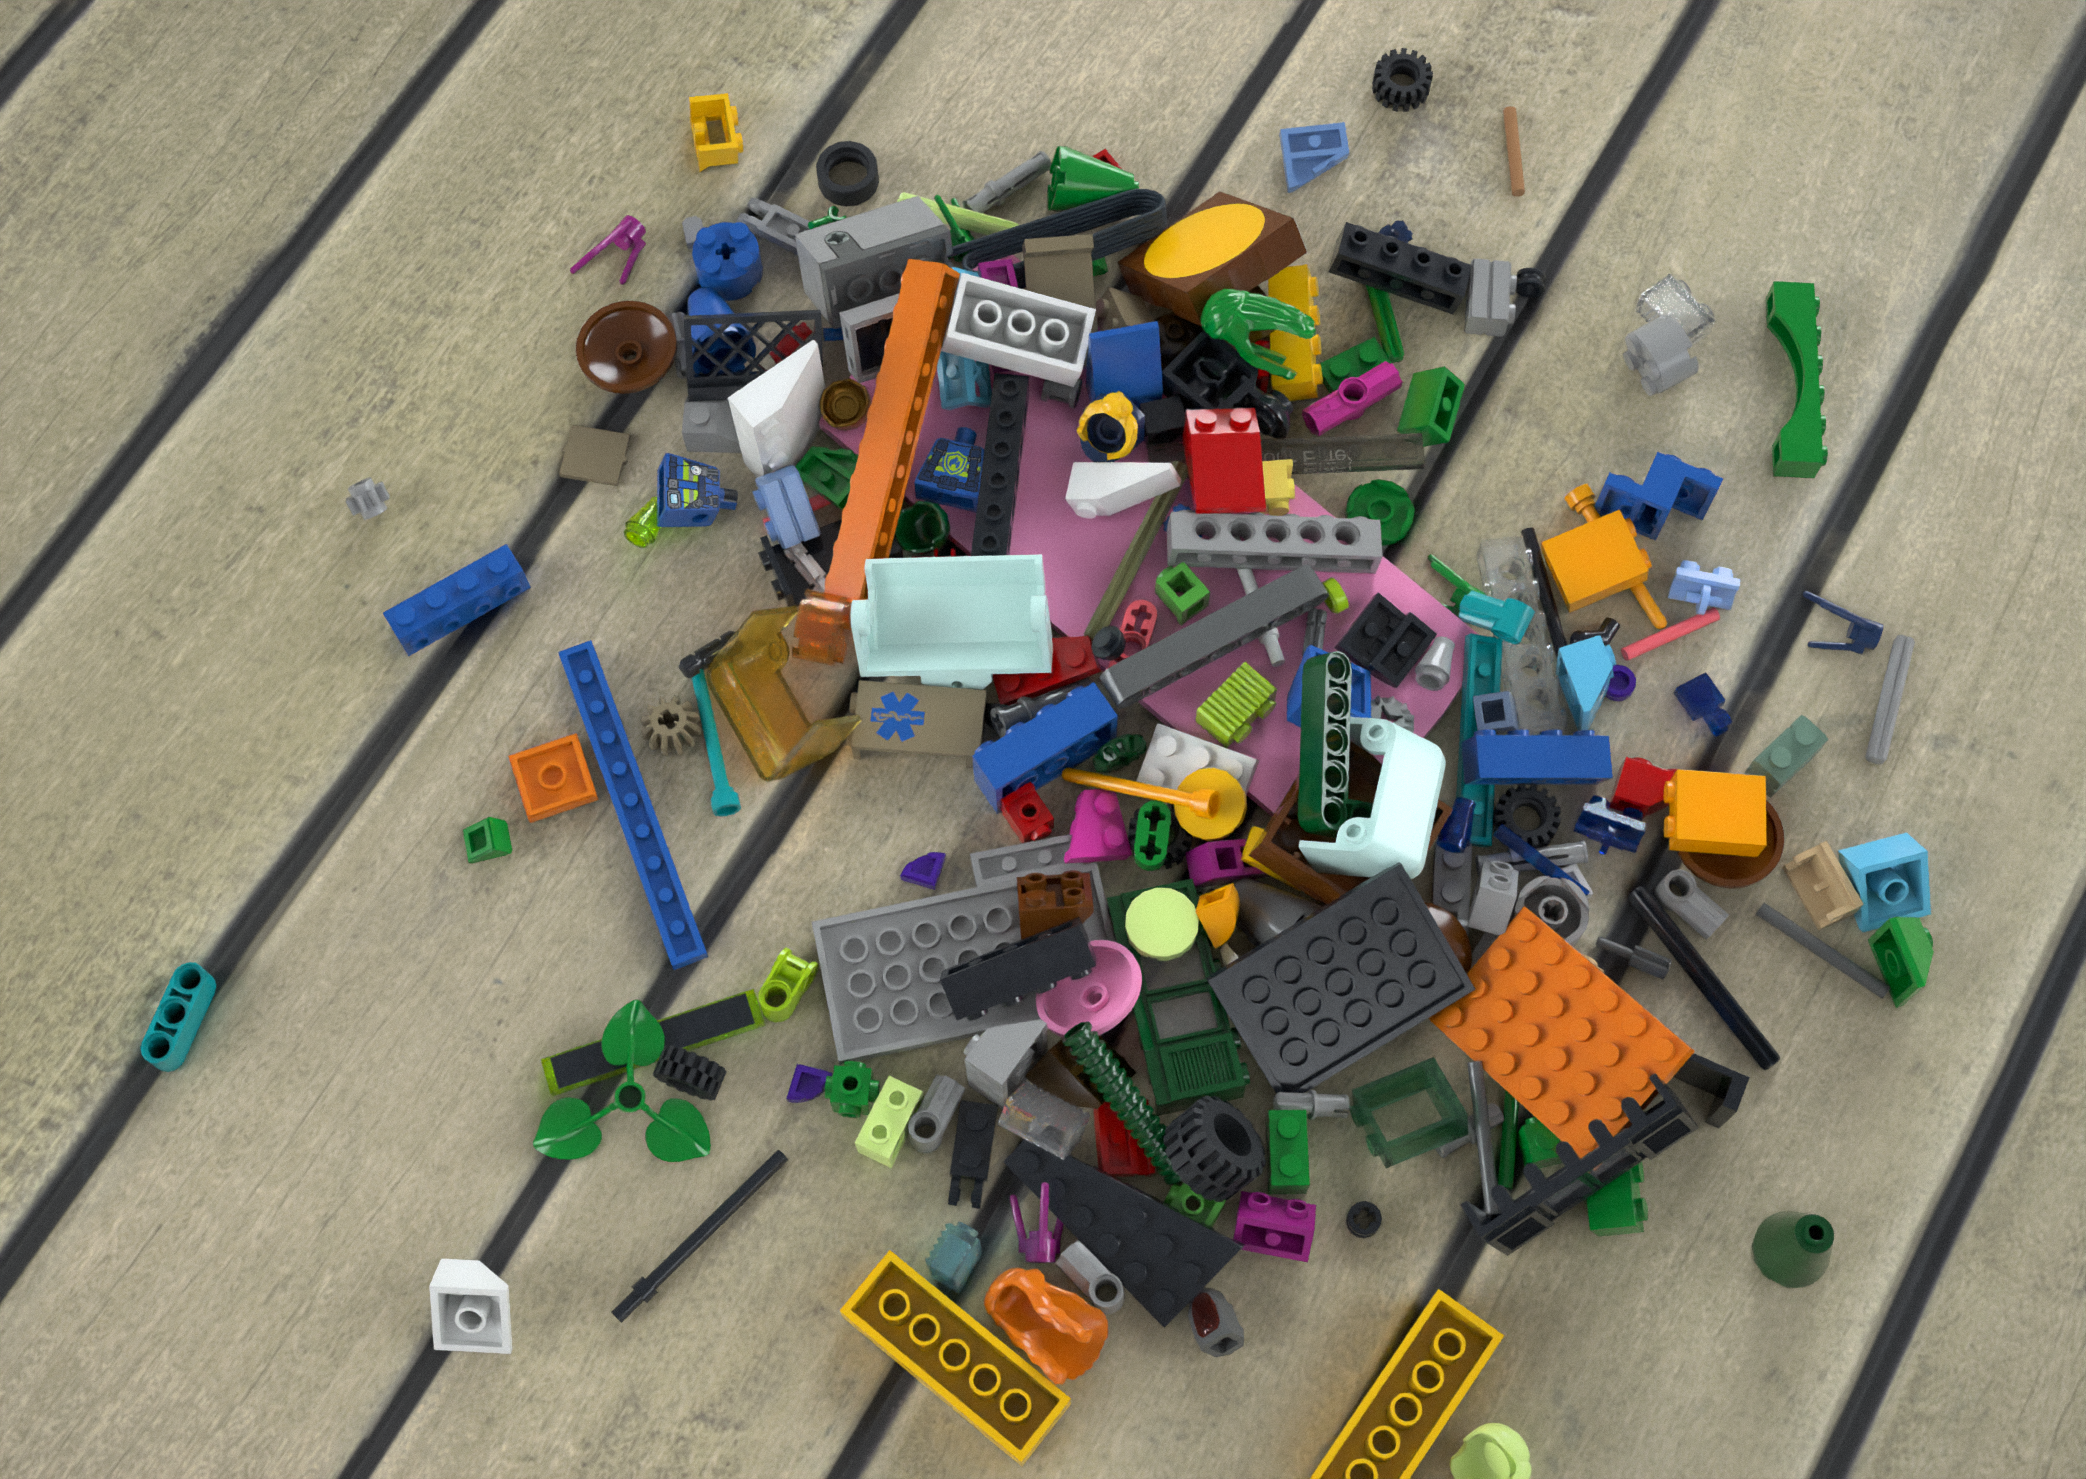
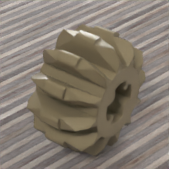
(667, 739)

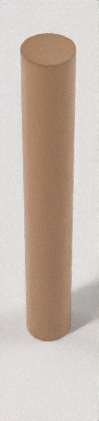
(1514, 151)

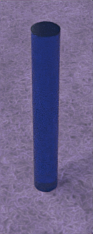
(1533, 856)

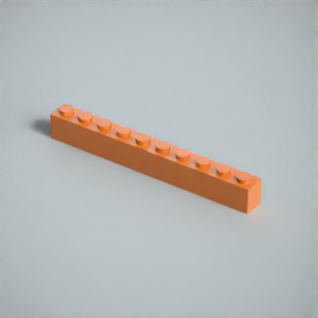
(892, 425)

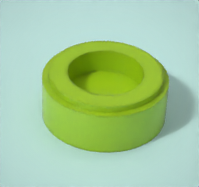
(1337, 599)

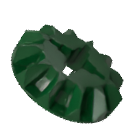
(1119, 752)

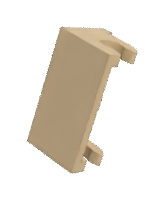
(1823, 886)

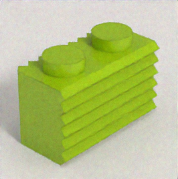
(1236, 706)

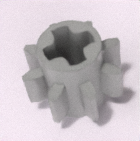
(367, 498)

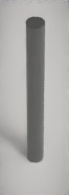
(1823, 950)
(1483, 1134)

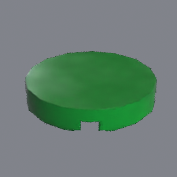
(1383, 502)

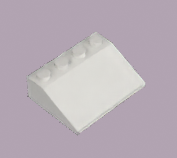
(780, 412)

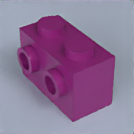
(1275, 1225)

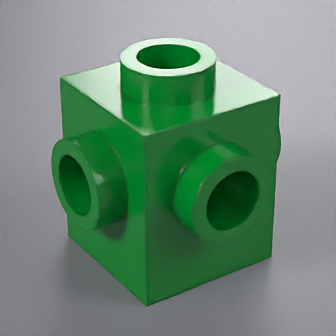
(855, 1102)

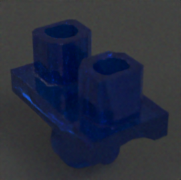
(1609, 827)

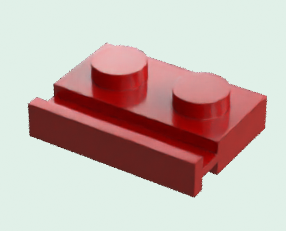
(1116, 1148)

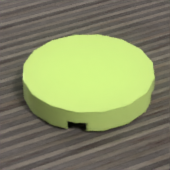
(1161, 924)

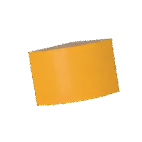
(1219, 913)

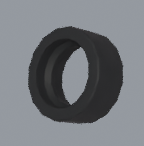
(847, 152)

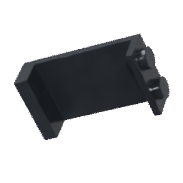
(788, 581)
(1717, 1080)

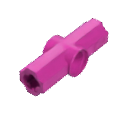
(1337, 408)

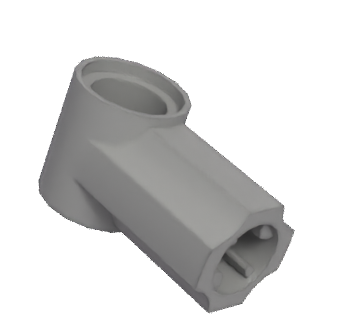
(1694, 904)
(936, 1112)
(1090, 1276)

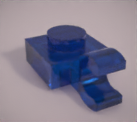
(1704, 700)

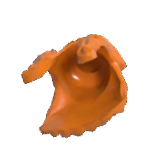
(1047, 1322)

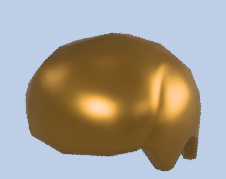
(845, 404)

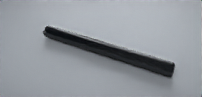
(1704, 978)

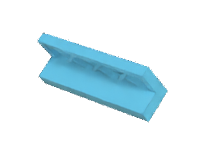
(958, 377)

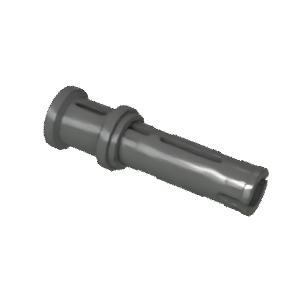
(1027, 708)

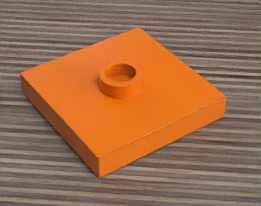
(553, 778)

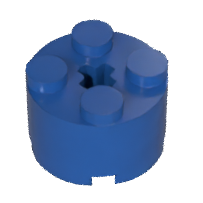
(727, 259)

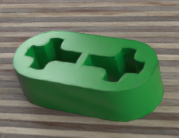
(1144, 834)

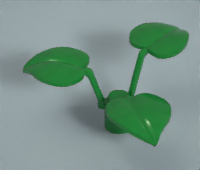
(674, 1135)

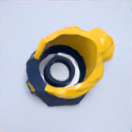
(1110, 427)

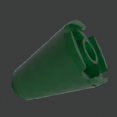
(1793, 1248)

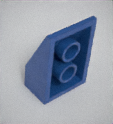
(1125, 362)

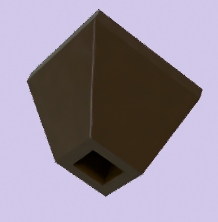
(1066, 1079)

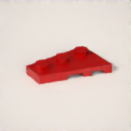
(1070, 663)

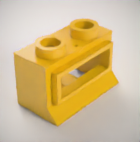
(712, 109)

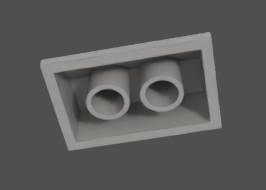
(1003, 1057)

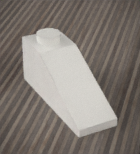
(1115, 486)

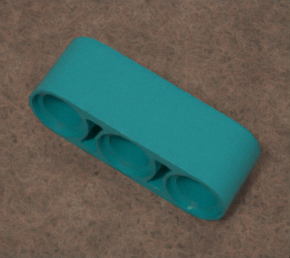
(182, 1034)

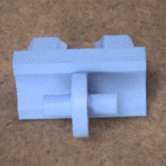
(1704, 588)

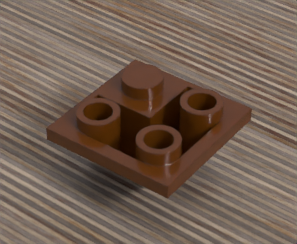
(1053, 900)

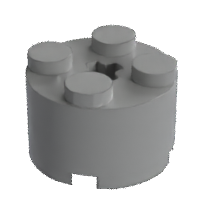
(1660, 354)
(1557, 898)

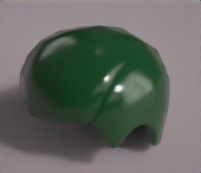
(922, 527)

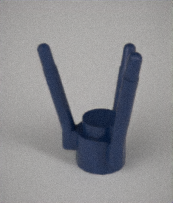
(1862, 631)

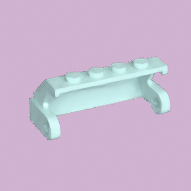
(953, 619)

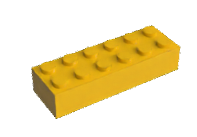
(956, 1357)
(1412, 1395)

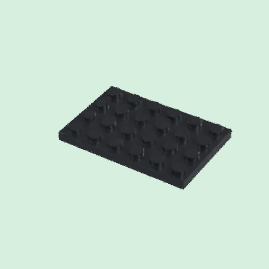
(1341, 982)

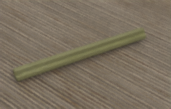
(1134, 556)

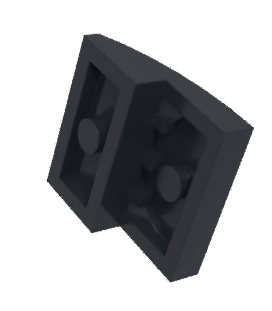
(1385, 640)

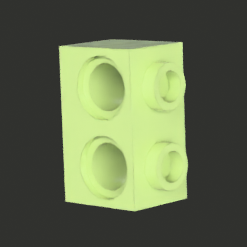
(888, 1121)

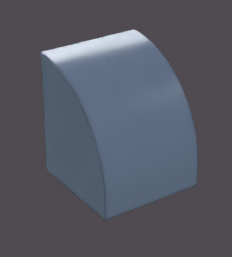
(1496, 712)

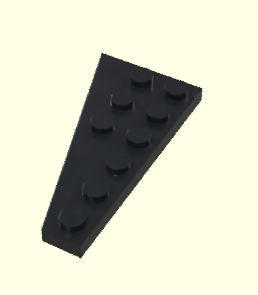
(1138, 1238)

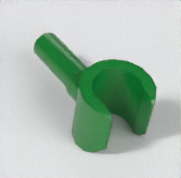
(830, 218)

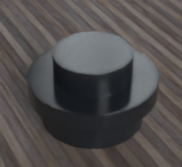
(1108, 643)

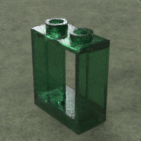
(1400, 1085)

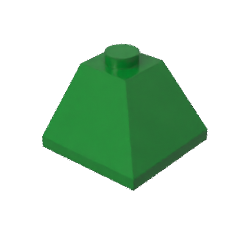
(1903, 956)

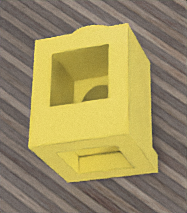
(1278, 486)

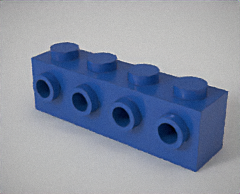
(457, 600)
(1536, 758)

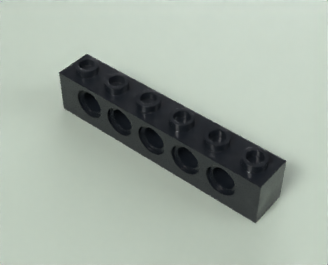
(1001, 465)

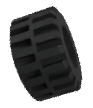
(1214, 1149)

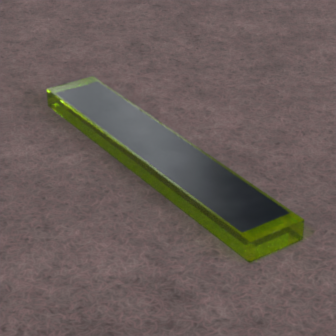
(683, 1030)

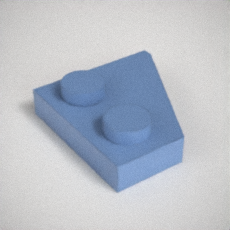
(1311, 151)

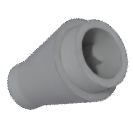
(1435, 666)

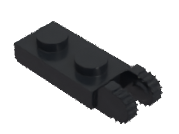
(972, 1149)

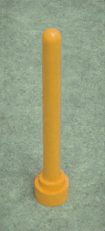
(1583, 502)
(1202, 802)

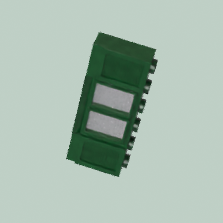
(1181, 1019)

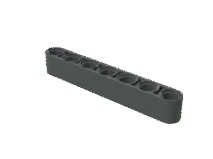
(1213, 636)

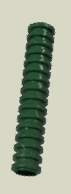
(1121, 1094)

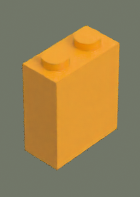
(1596, 560)
(1716, 813)

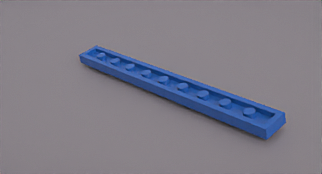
(633, 806)

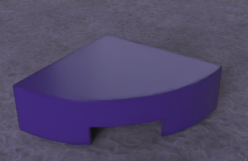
(924, 870)
(807, 1084)

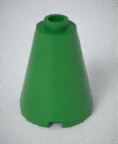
(1083, 179)

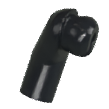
(1607, 632)

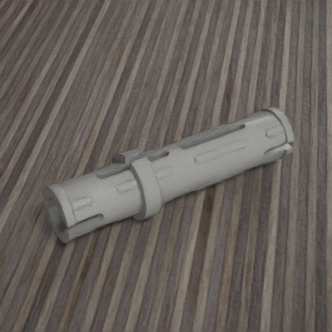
(996, 192)
(1573, 854)

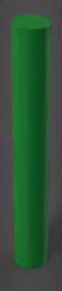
(1508, 1141)

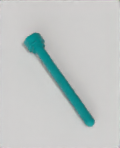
(724, 799)

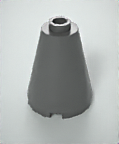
(1269, 909)

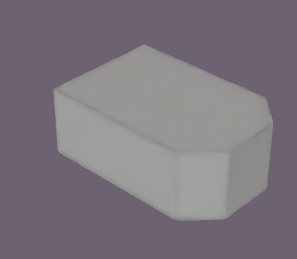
(691, 226)

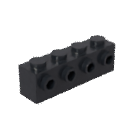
(1400, 268)
(1018, 969)

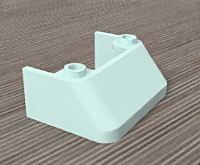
(1401, 807)

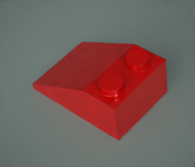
(1224, 460)

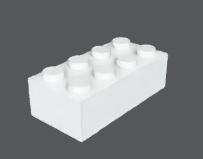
(1018, 330)

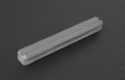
(1890, 699)

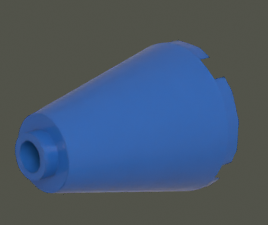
(710, 302)

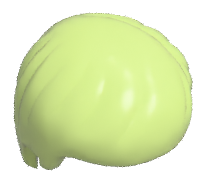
(1492, 1453)

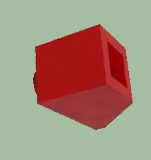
(1640, 786)

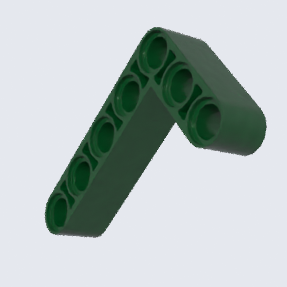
(1326, 746)

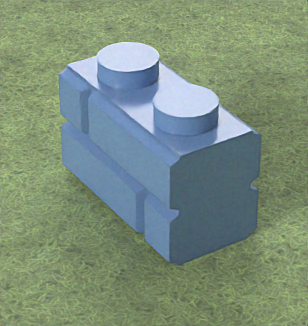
(786, 506)

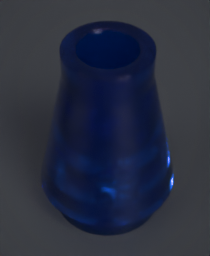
(1458, 828)

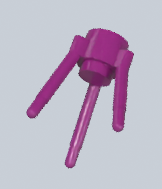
(625, 235)
(1040, 1245)

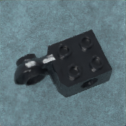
(1217, 377)

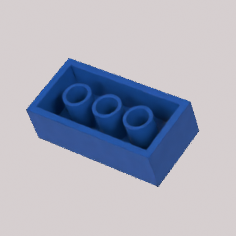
(1045, 745)

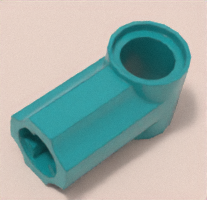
(1503, 618)

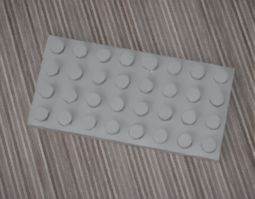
(888, 963)

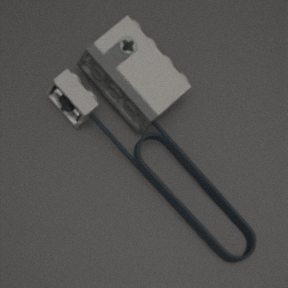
(858, 262)

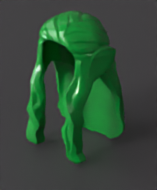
(1235, 313)

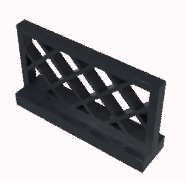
(723, 385)

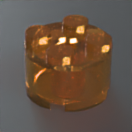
(821, 628)

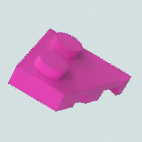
(1097, 829)

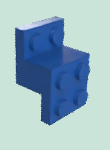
(1666, 486)

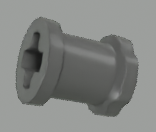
(1062, 392)

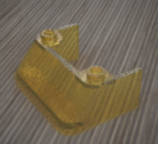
(761, 704)

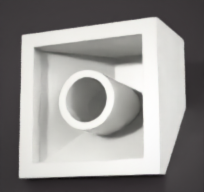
(469, 1308)

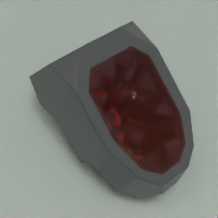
(1215, 1323)

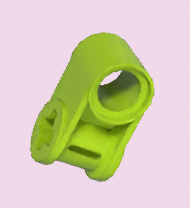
(790, 979)

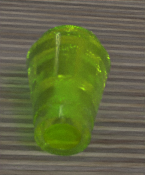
(642, 526)

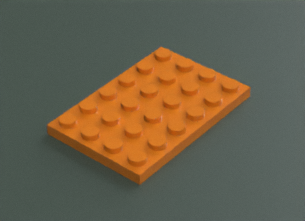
(1560, 1033)

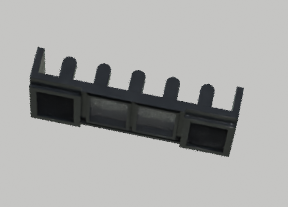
(1582, 1177)

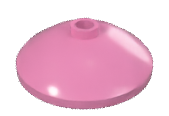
(1100, 997)

